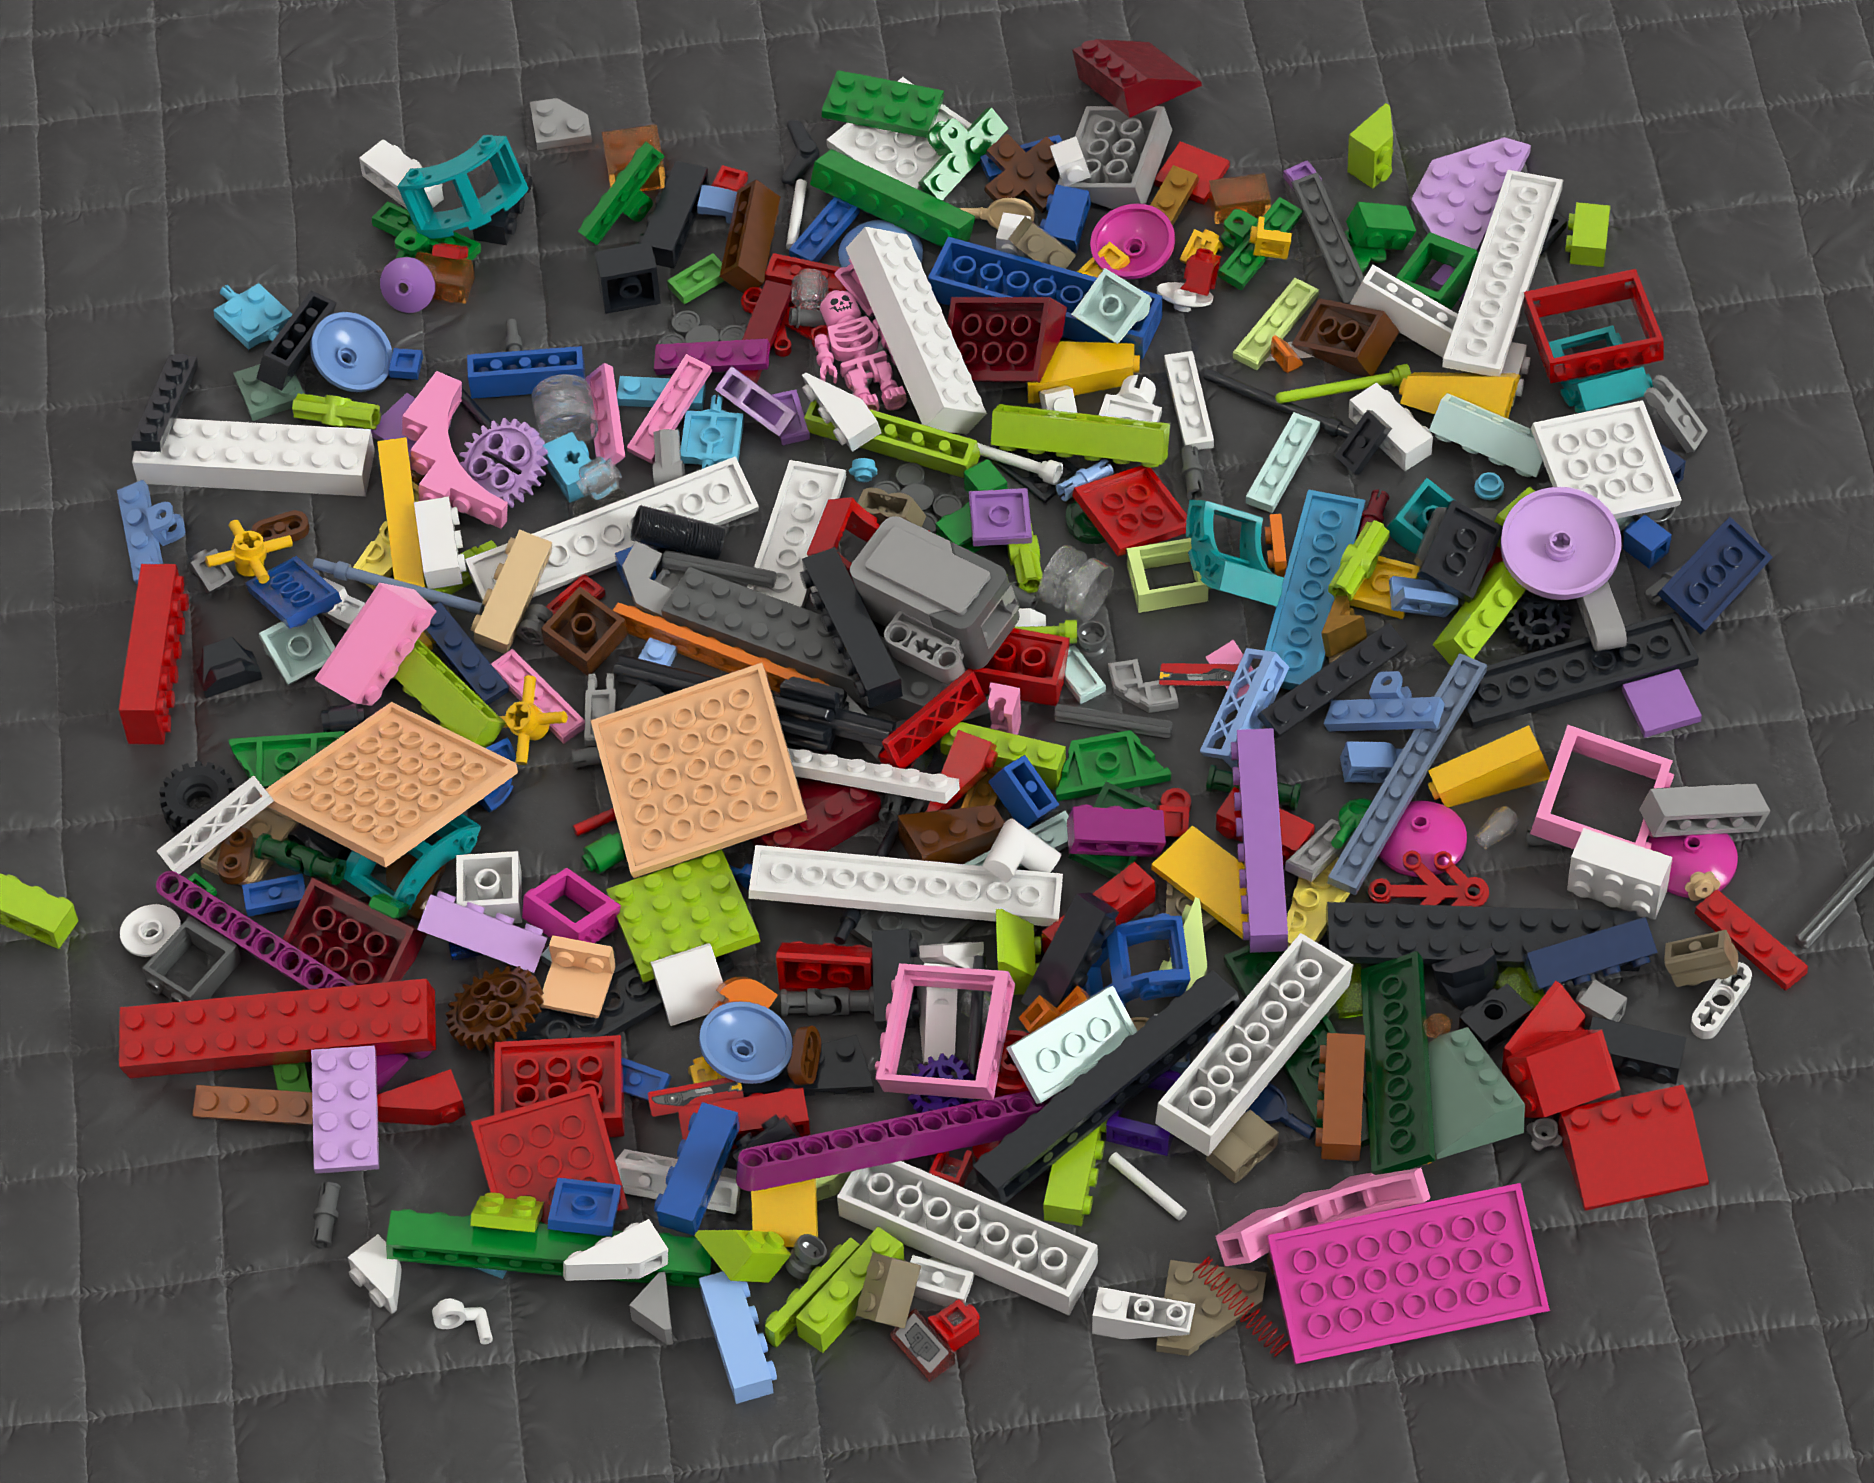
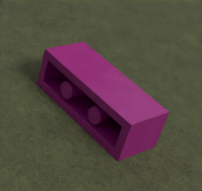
(1116, 831)

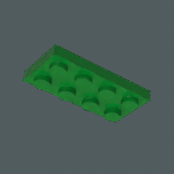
(882, 104)

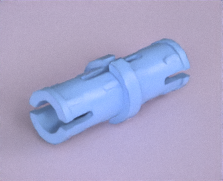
(1083, 477)

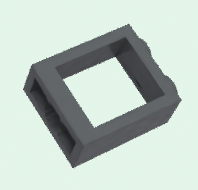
(188, 934)

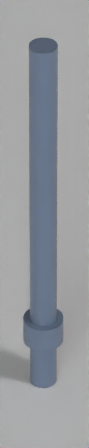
(344, 572)

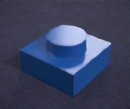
(405, 363)

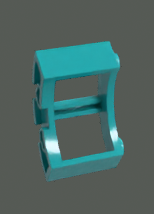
(474, 210)
(1604, 388)
(1239, 576)
(457, 839)

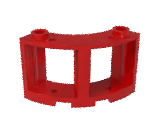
(838, 516)

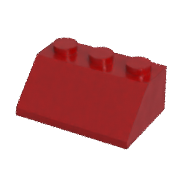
(1028, 662)
(823, 966)
(1552, 1014)

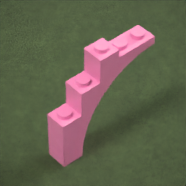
(432, 455)
(1348, 1199)

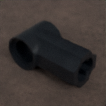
(311, 839)

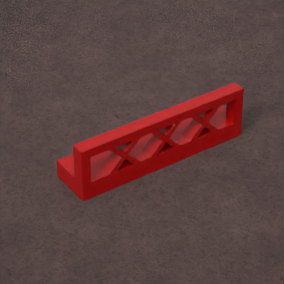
(932, 721)

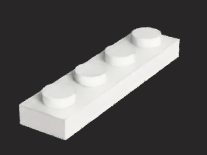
(1189, 400)

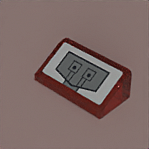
(923, 1346)

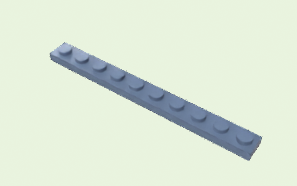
(1405, 778)

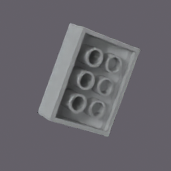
(1121, 153)

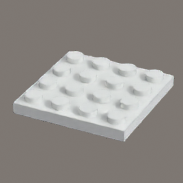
(891, 152)
(1609, 457)

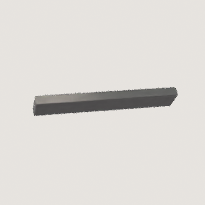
(1329, 235)

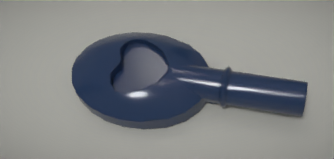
(1272, 1108)

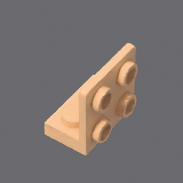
(578, 976)

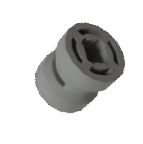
(530, 628)
(1092, 640)
(805, 1256)

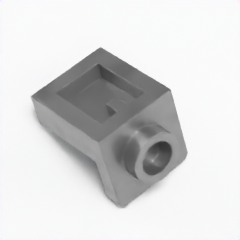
(212, 577)

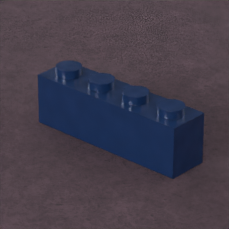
(1591, 954)

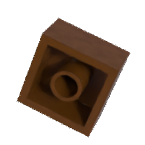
(584, 631)

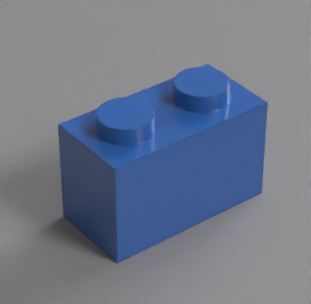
(1067, 215)
(1023, 792)

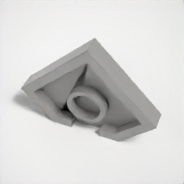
(559, 124)

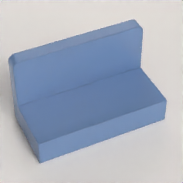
(1420, 597)

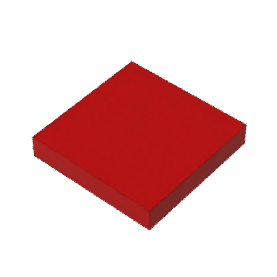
(1197, 161)

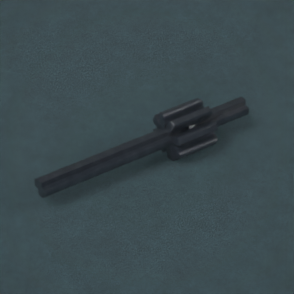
(808, 711)

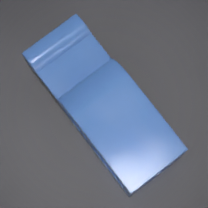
(1368, 761)

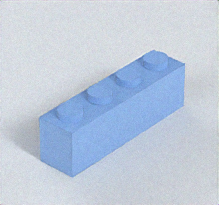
(737, 1337)

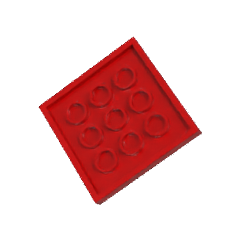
(546, 1141)

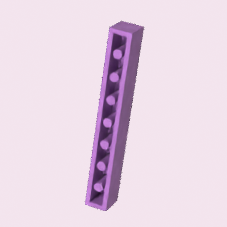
(1261, 840)

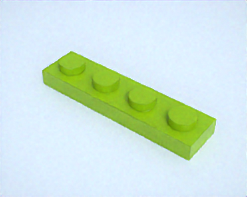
(783, 1322)

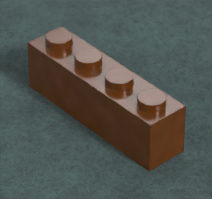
(750, 236)

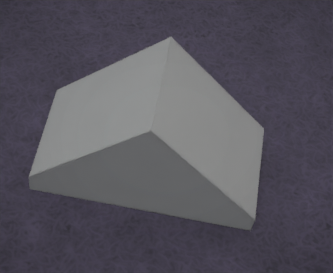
(652, 1309)

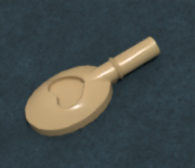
(995, 210)

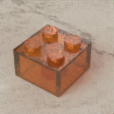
(621, 146)

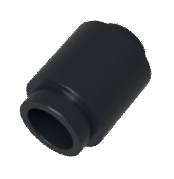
(342, 717)

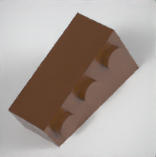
(950, 834)

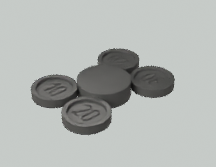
(688, 324)
(911, 478)

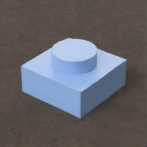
(658, 652)

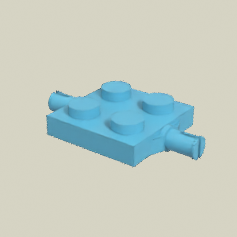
(252, 315)
(711, 435)

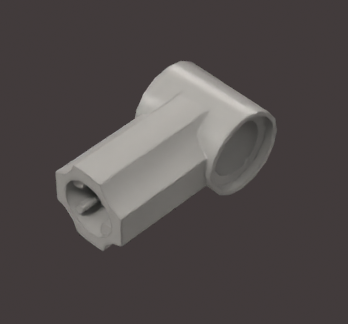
(667, 457)

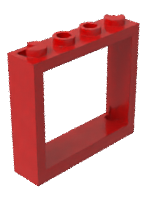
(1587, 294)

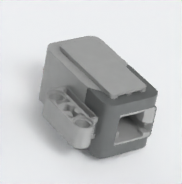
(935, 599)

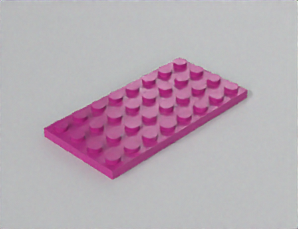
(1407, 1273)

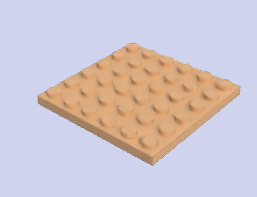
(698, 770)
(389, 784)

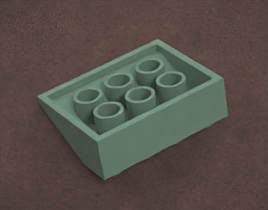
(1469, 1096)

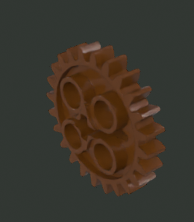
(494, 1007)

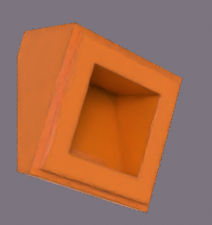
(1284, 355)

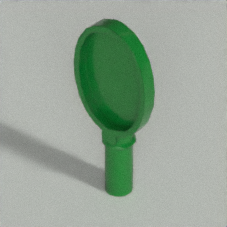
(1349, 819)

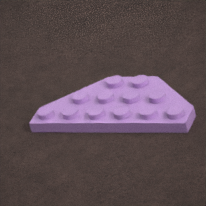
(1463, 188)

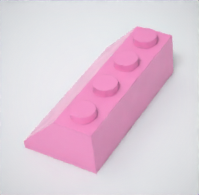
(376, 643)

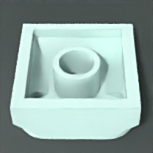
(1112, 306)
(297, 649)

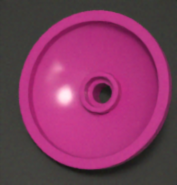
(1132, 229)
(1427, 830)
(1713, 854)

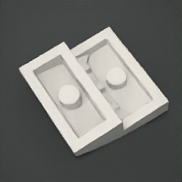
(688, 983)

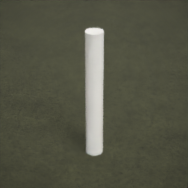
(796, 212)
(1147, 1186)

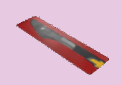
(1197, 674)
(670, 1099)

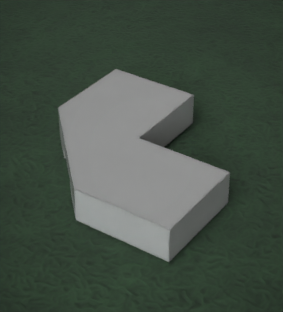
(638, 570)
(1149, 696)

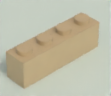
(512, 592)

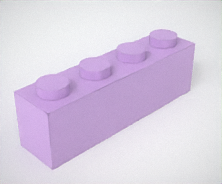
(481, 932)

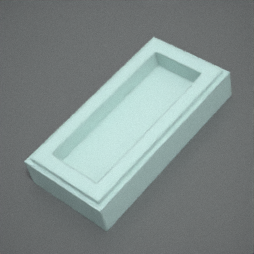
(1081, 677)

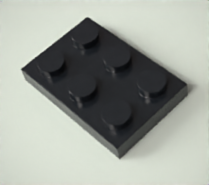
(1460, 551)

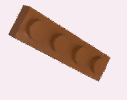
(253, 1105)

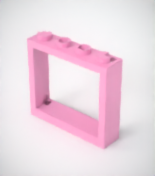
(1606, 750)
(993, 1042)

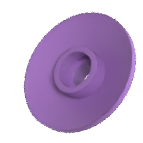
(417, 278)

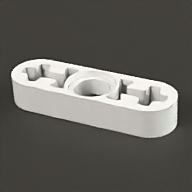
(1720, 1013)

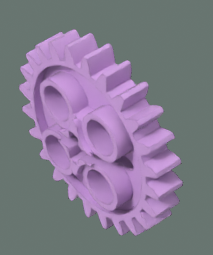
(516, 441)

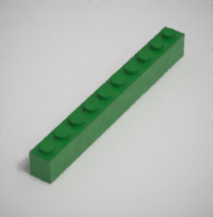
(453, 1242)

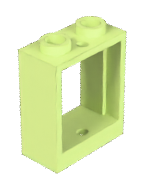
(1162, 555)

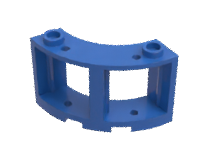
(1145, 985)

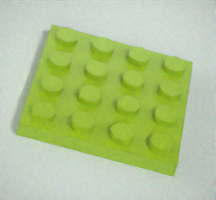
(682, 911)

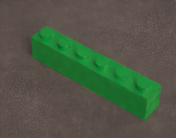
(890, 199)

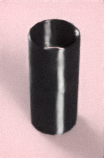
(670, 532)

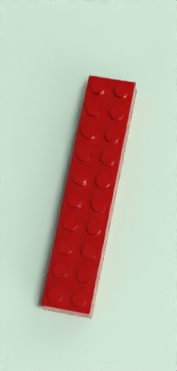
(275, 1027)

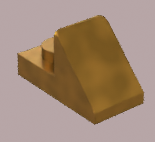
(1342, 627)

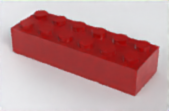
(153, 654)

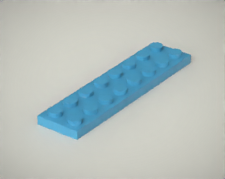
(1323, 533)

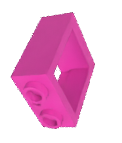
(591, 928)

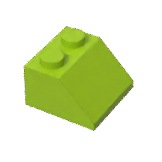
(1371, 148)
(1017, 949)
(744, 1253)

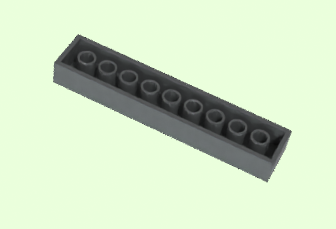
(781, 634)

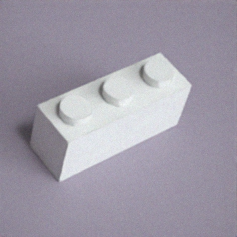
(387, 166)
(1408, 439)
(439, 542)

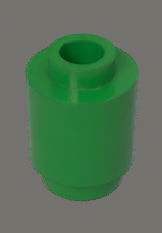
(604, 853)

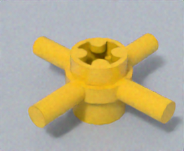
(248, 552)
(529, 721)

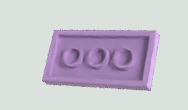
(345, 1109)

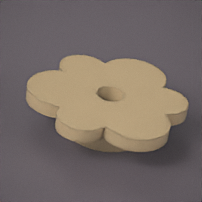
(1701, 885)

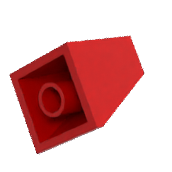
(1562, 1072)

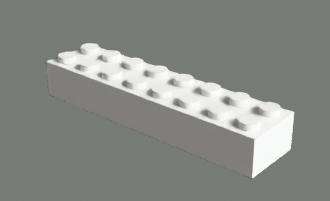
(916, 331)
(261, 457)
(1253, 1044)
(971, 1232)

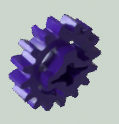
(940, 1069)

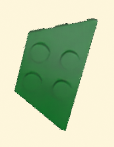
(275, 756)
(1109, 758)

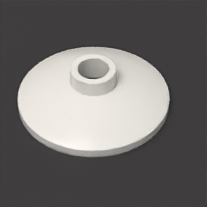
(1182, 299)
(144, 923)

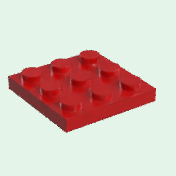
(1131, 509)

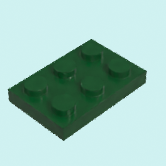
(1111, 864)

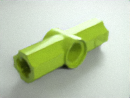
(336, 411)
(1359, 560)
(1026, 564)

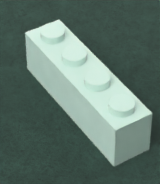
(1487, 434)

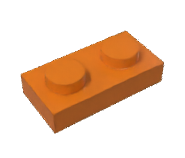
(1277, 555)

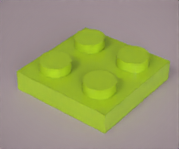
(507, 1213)

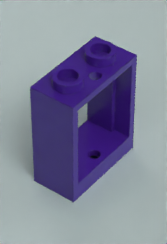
(1140, 1134)

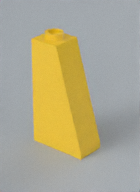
(1087, 367)
(1492, 393)
(1490, 769)

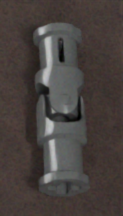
(823, 1001)

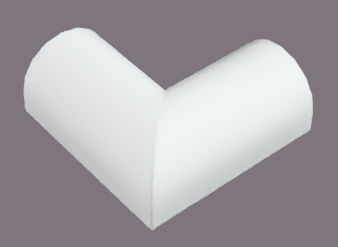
(1019, 846)

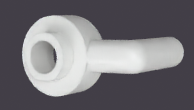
(451, 1314)

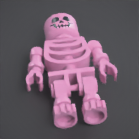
(853, 342)

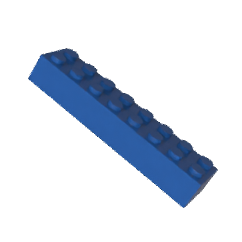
(980, 271)

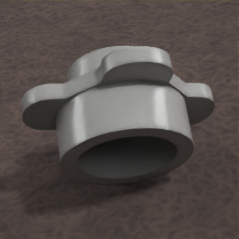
(1547, 1126)

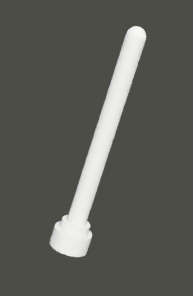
(1048, 471)

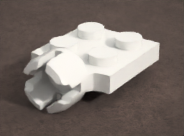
(1132, 402)

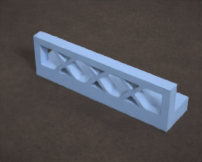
(1263, 689)

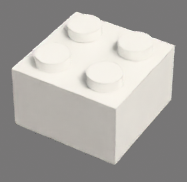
(491, 882)

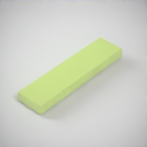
(1276, 321)

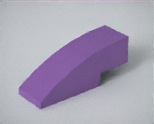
(755, 401)

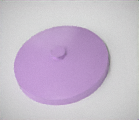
(1560, 543)

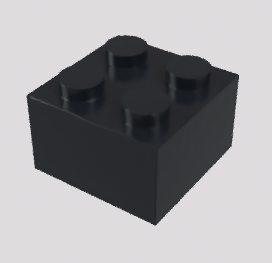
(627, 277)

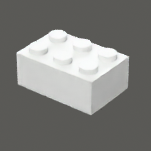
(1619, 873)

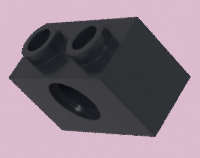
(1501, 1004)

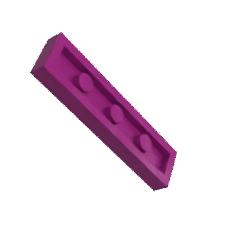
(720, 355)

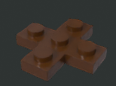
(1022, 171)

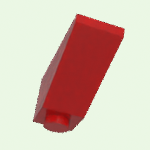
(968, 762)
(423, 1102)

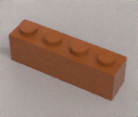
(1342, 1097)

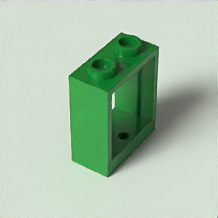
(1448, 253)

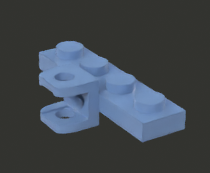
(145, 526)
(1387, 710)

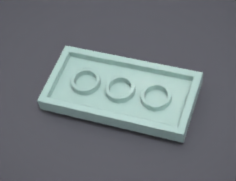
(1071, 1044)

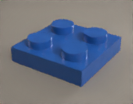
(584, 1207)

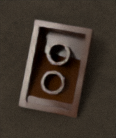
(1347, 336)

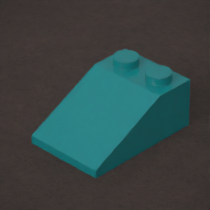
(1413, 517)

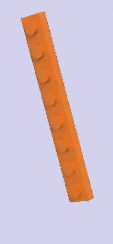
(702, 648)

